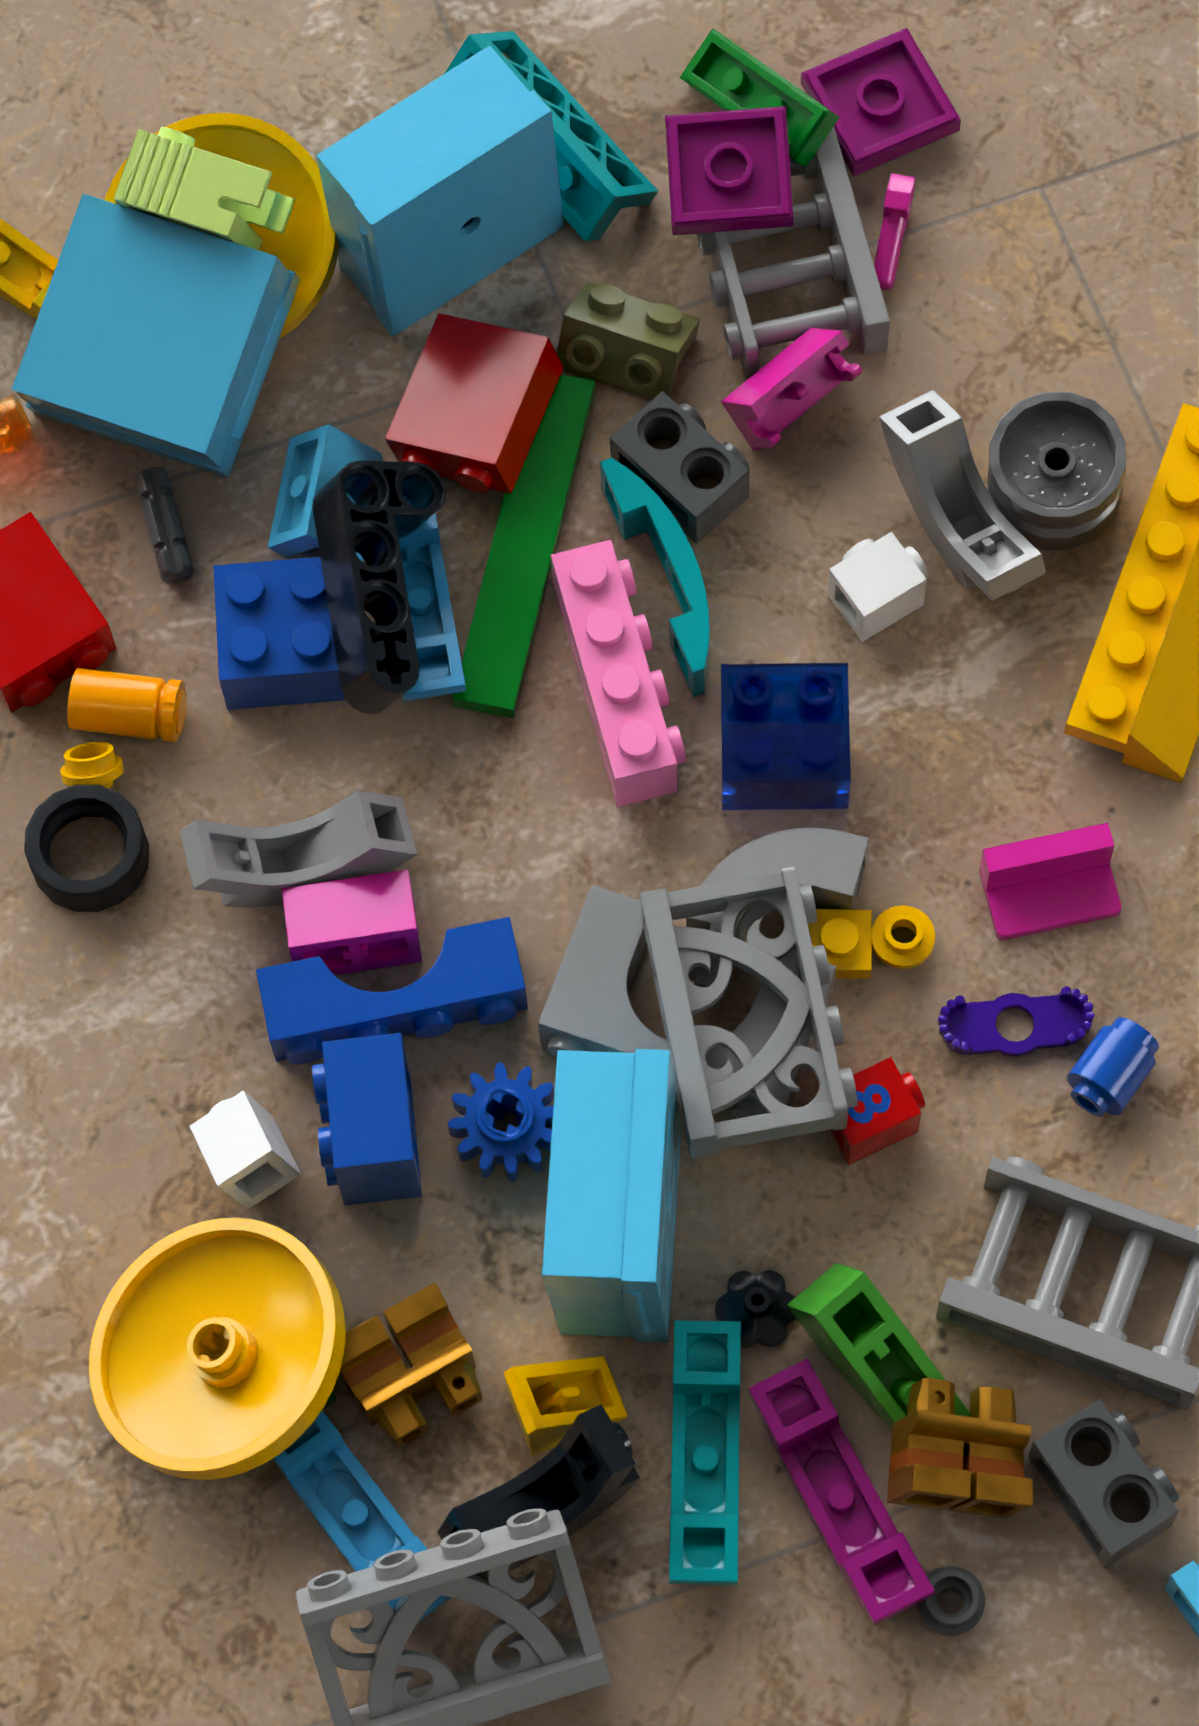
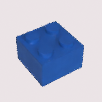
(274, 634)
(371, 1118)

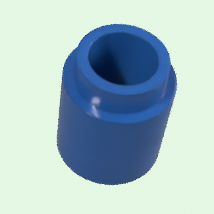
(1113, 1067)

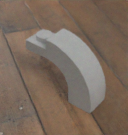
(952, 501)
(822, 857)
(251, 864)

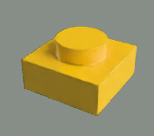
(845, 940)

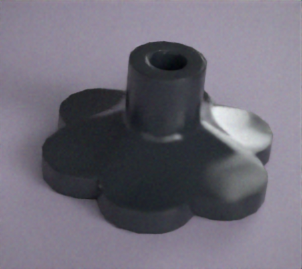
(760, 1323)

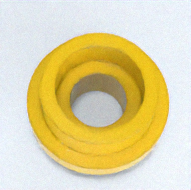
(91, 765)
(903, 954)

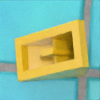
(555, 1393)

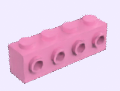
(614, 672)

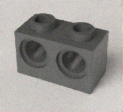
(675, 469)
(1088, 1489)

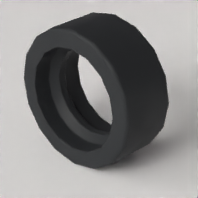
(72, 805)

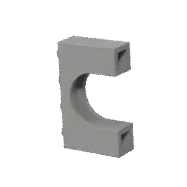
(592, 1004)

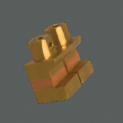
(437, 1360)
(960, 1459)

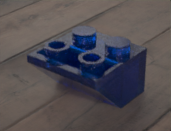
(785, 736)

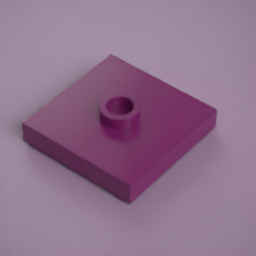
(883, 100)
(729, 170)

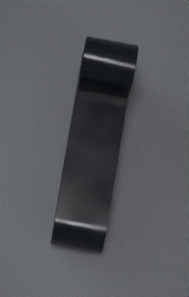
(373, 659)

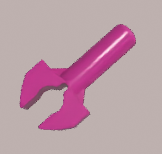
(895, 220)

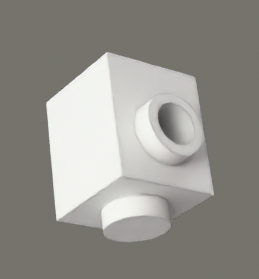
(877, 584)
(244, 1149)

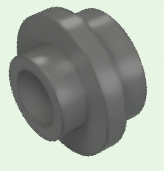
(970, 1590)

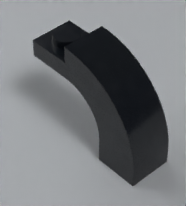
(578, 1478)

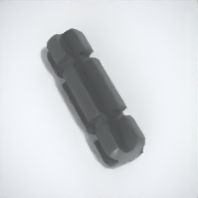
(164, 525)

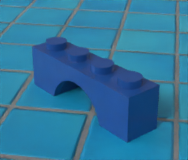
(470, 981)

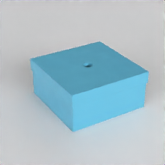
(442, 189)
(155, 335)
(613, 1194)

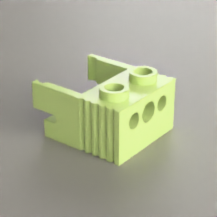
(200, 189)

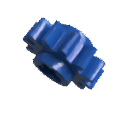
(494, 1101)

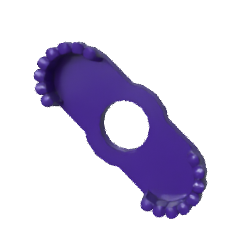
(1056, 1019)

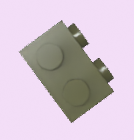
(625, 340)

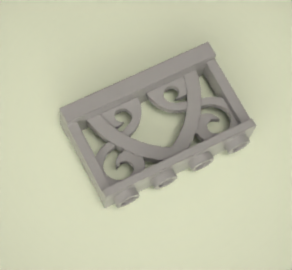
(709, 1090)
(493, 1689)

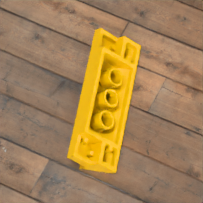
(1145, 661)

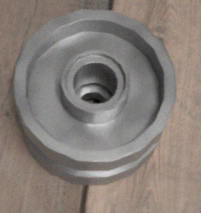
(1057, 469)

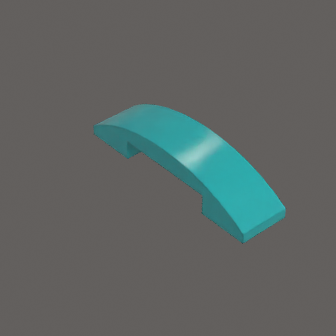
(639, 511)
(705, 1453)

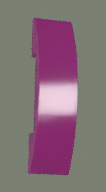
(839, 1493)

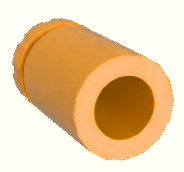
(126, 705)

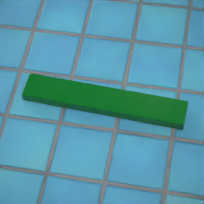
(521, 556)

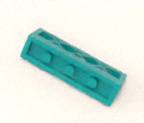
(585, 167)

